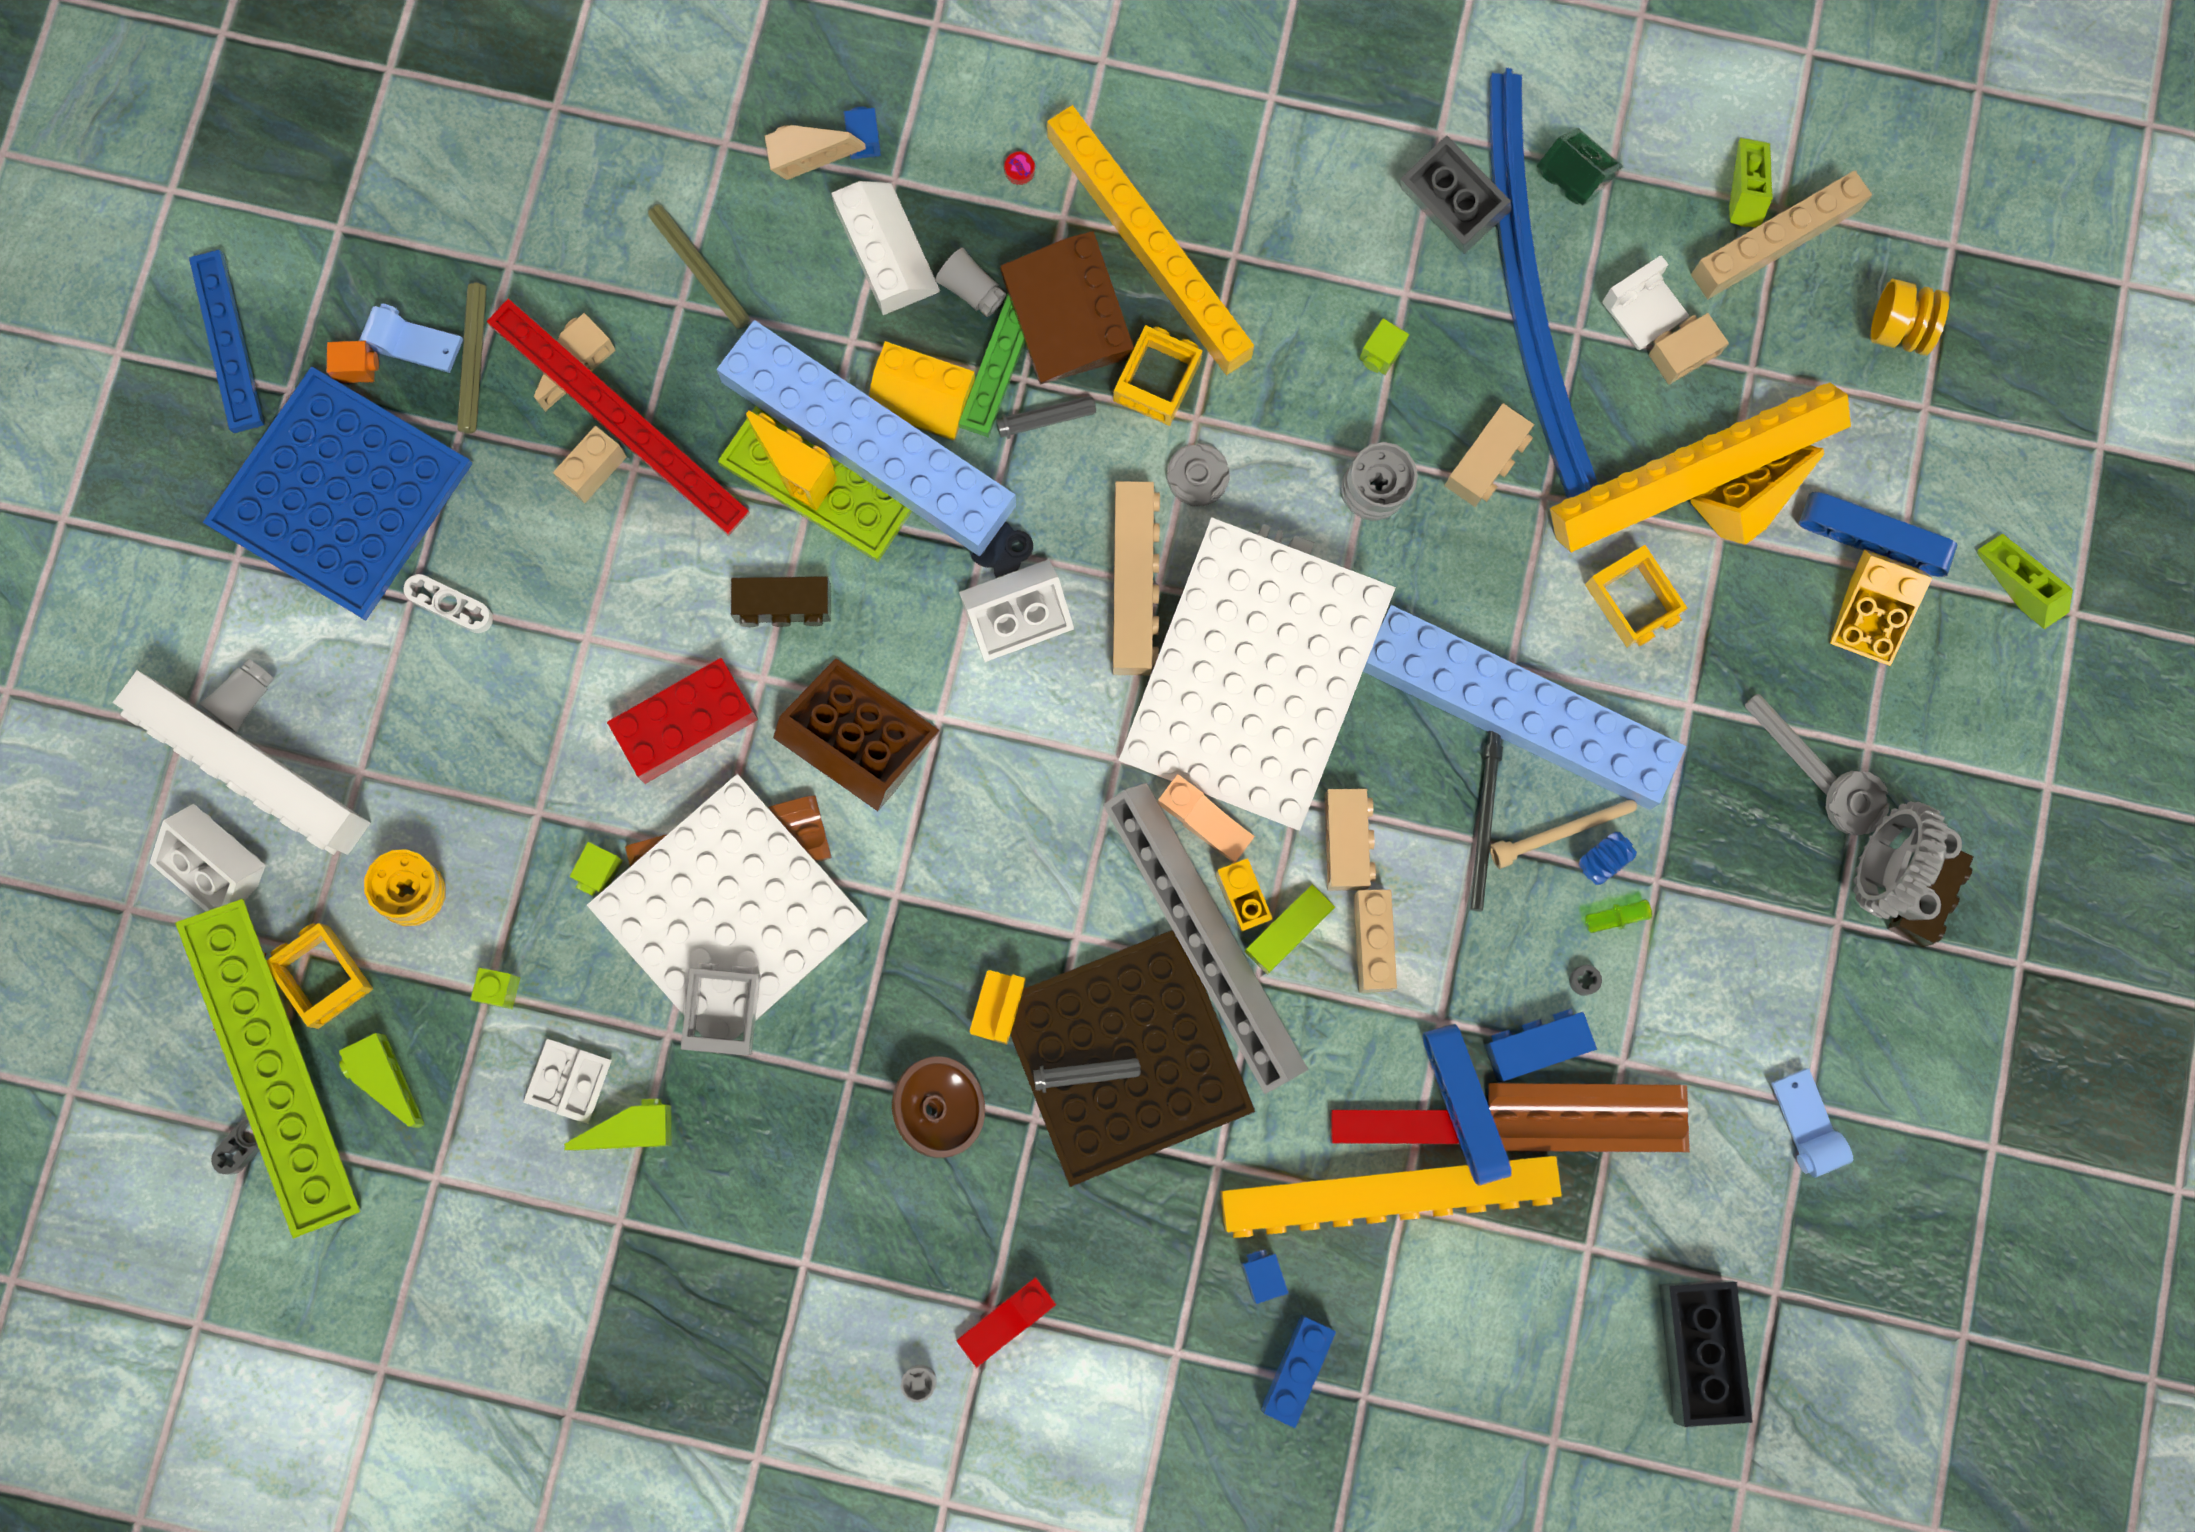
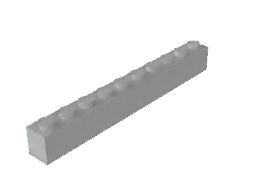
(1205, 937)

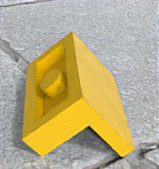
(997, 1006)

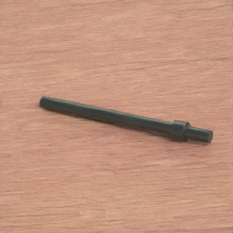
(1491, 754)

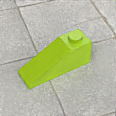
(1751, 183)
(2027, 581)
(377, 1072)
(632, 1128)

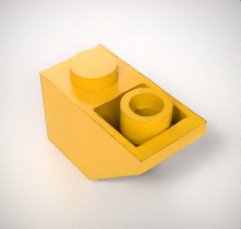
(1243, 894)

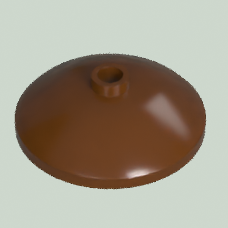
(955, 1106)

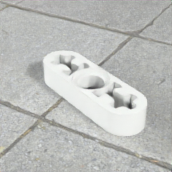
(432, 586)

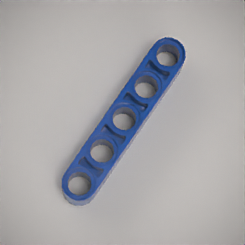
(1877, 533)
(1466, 1105)

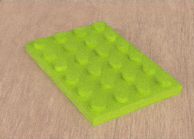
(851, 510)

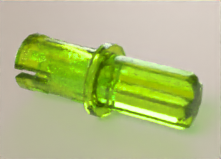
(1618, 916)

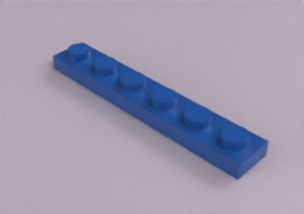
(226, 341)

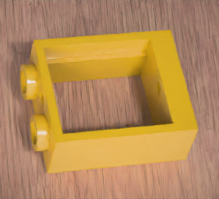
(1144, 401)
(1658, 582)
(336, 1002)

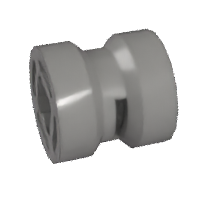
(915, 1387)

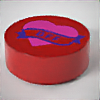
(1019, 168)

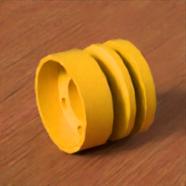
(1909, 317)
(390, 876)

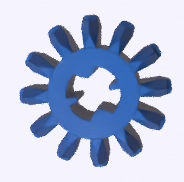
(1607, 858)

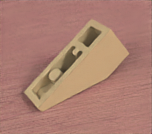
(801, 149)
(586, 344)

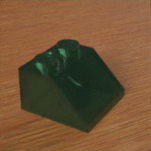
(1579, 166)

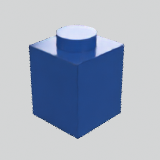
(863, 125)
(1264, 1276)

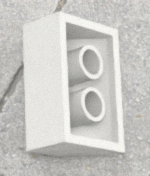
(1017, 610)
(205, 860)

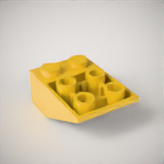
(802, 469)
(1879, 607)

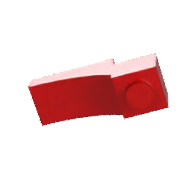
(1006, 1322)

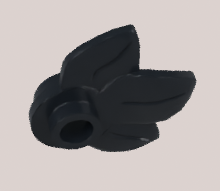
(1000, 552)

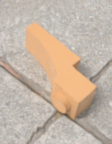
(1205, 819)

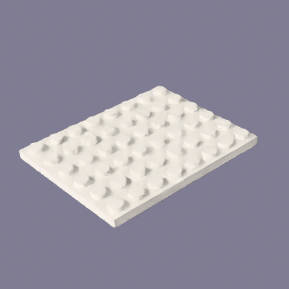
(1256, 673)

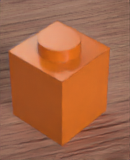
(351, 361)

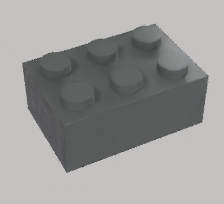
(1455, 194)

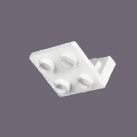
(1645, 304)

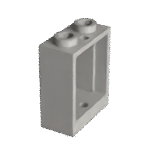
(719, 1045)

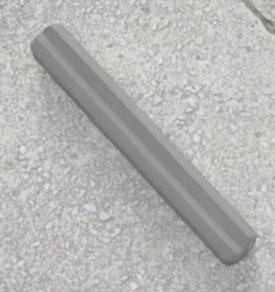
(1791, 742)

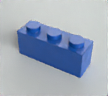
(1539, 1045)
(1298, 1371)

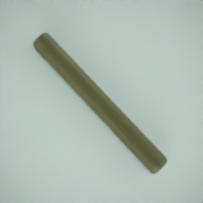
(699, 266)
(471, 358)

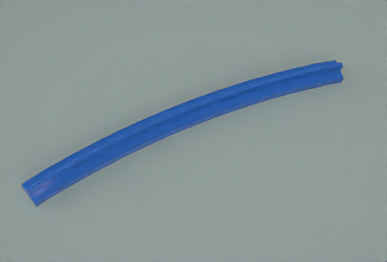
(1526, 293)

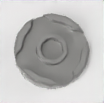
(1198, 474)
(1857, 802)

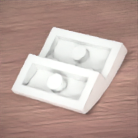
(567, 1081)

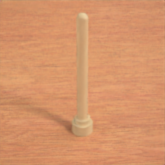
(1505, 853)

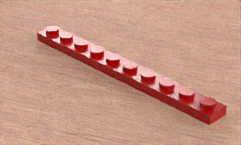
(618, 417)

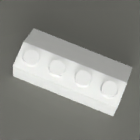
(884, 244)

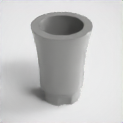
(970, 283)
(238, 694)

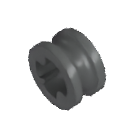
(1580, 971)

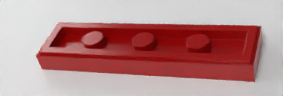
(1392, 1127)

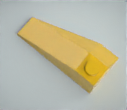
(1752, 501)

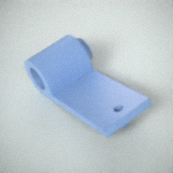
(414, 343)
(1816, 1141)

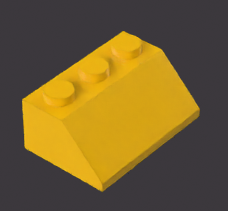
(921, 389)

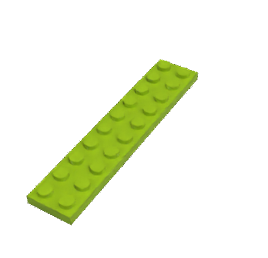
(267, 1068)

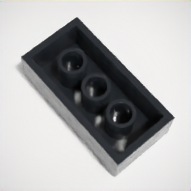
(1705, 1353)

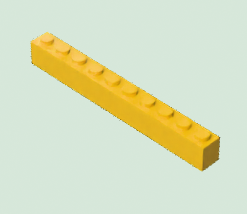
(1149, 240)
(1700, 466)
(1384, 1195)

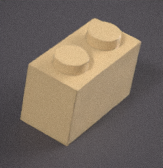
(1688, 347)
(590, 464)

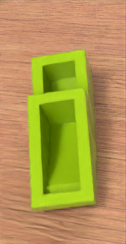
(1289, 929)

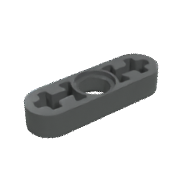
(242, 1157)

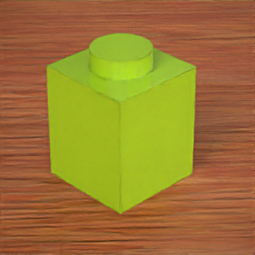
(1383, 347)
(595, 869)
(495, 988)

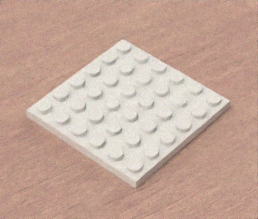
(728, 894)

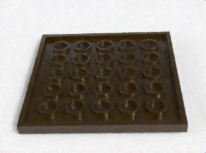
(1121, 1008)

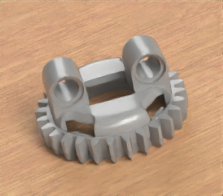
(1887, 866)

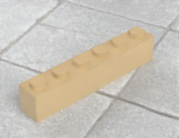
(1781, 234)
(1134, 578)

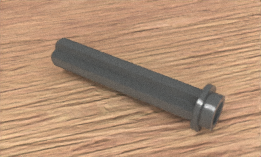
(1045, 416)
(1085, 1073)

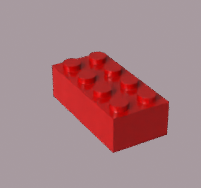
(682, 721)

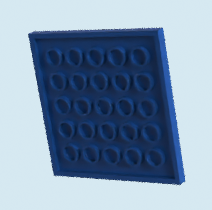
(338, 493)

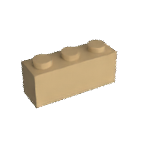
(1490, 456)
(1349, 840)
(1375, 941)

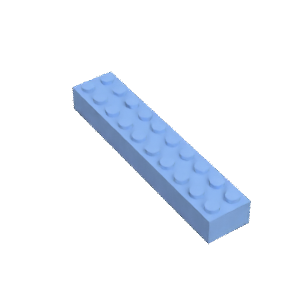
(867, 437)
(1523, 708)

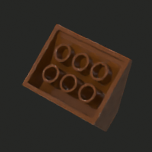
(1067, 308)
(855, 733)

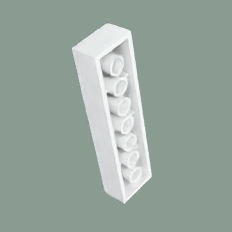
(240, 765)

